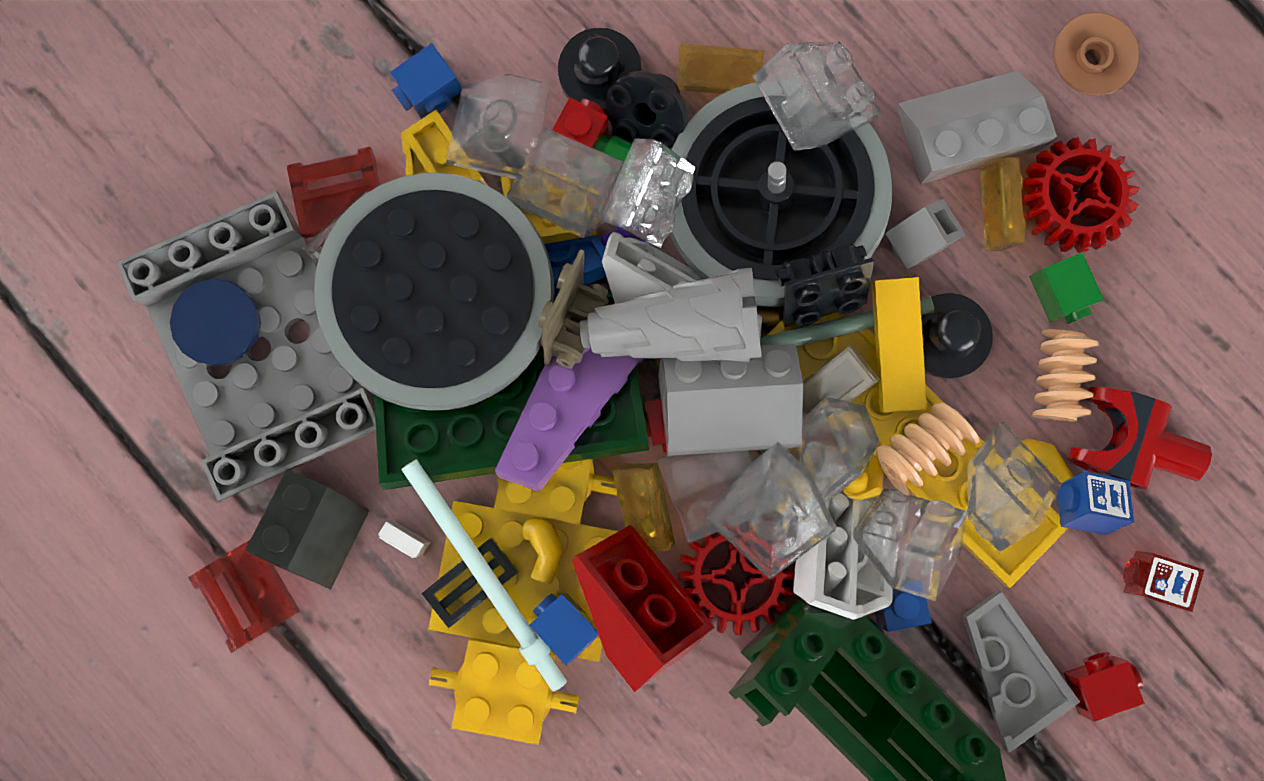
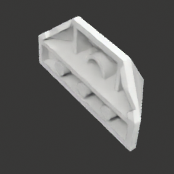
(641, 269)
(838, 572)

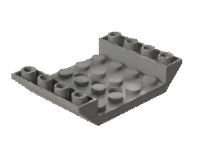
(265, 410)

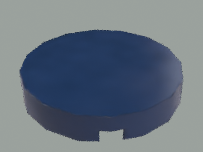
(215, 322)

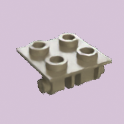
(562, 318)

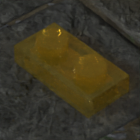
(716, 68)
(1002, 204)
(644, 503)

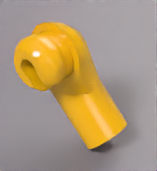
(1050, 458)
(868, 484)
(547, 545)

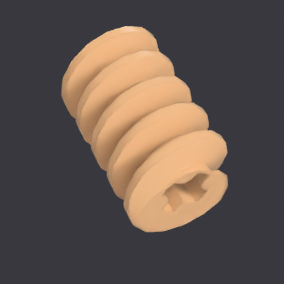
(1065, 375)
(925, 444)

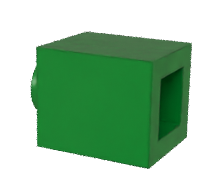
(1067, 289)

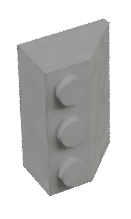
(975, 125)
(732, 403)

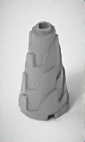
(689, 322)

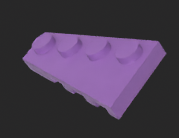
(558, 413)

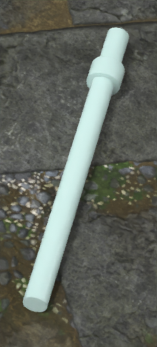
(532, 646)

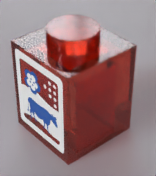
(1162, 580)

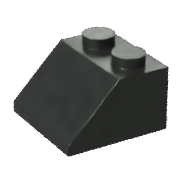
(307, 529)

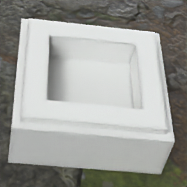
(403, 539)

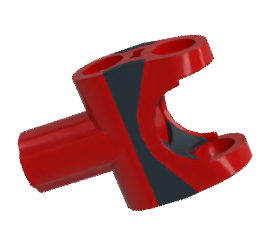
(1140, 441)

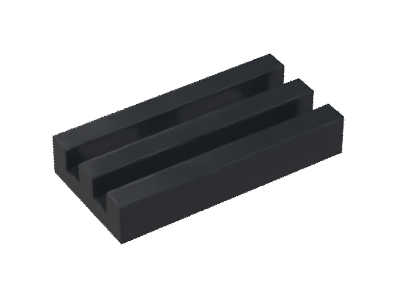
(440, 606)

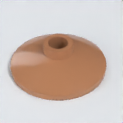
(1110, 44)

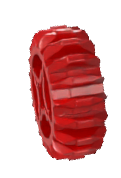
(1108, 208)
(737, 613)

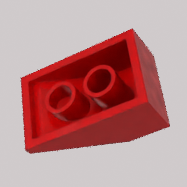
(638, 607)

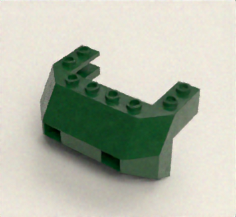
(864, 698)

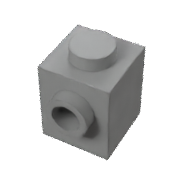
(924, 234)

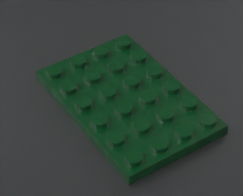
(473, 437)

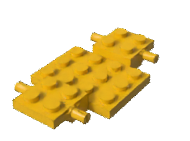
(496, 685)

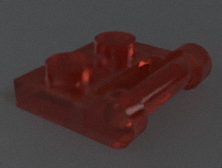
(323, 205)
(257, 590)

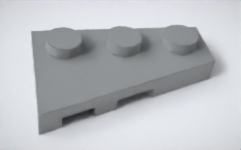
(1015, 672)

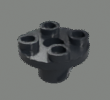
(594, 62)
(646, 108)
(955, 336)

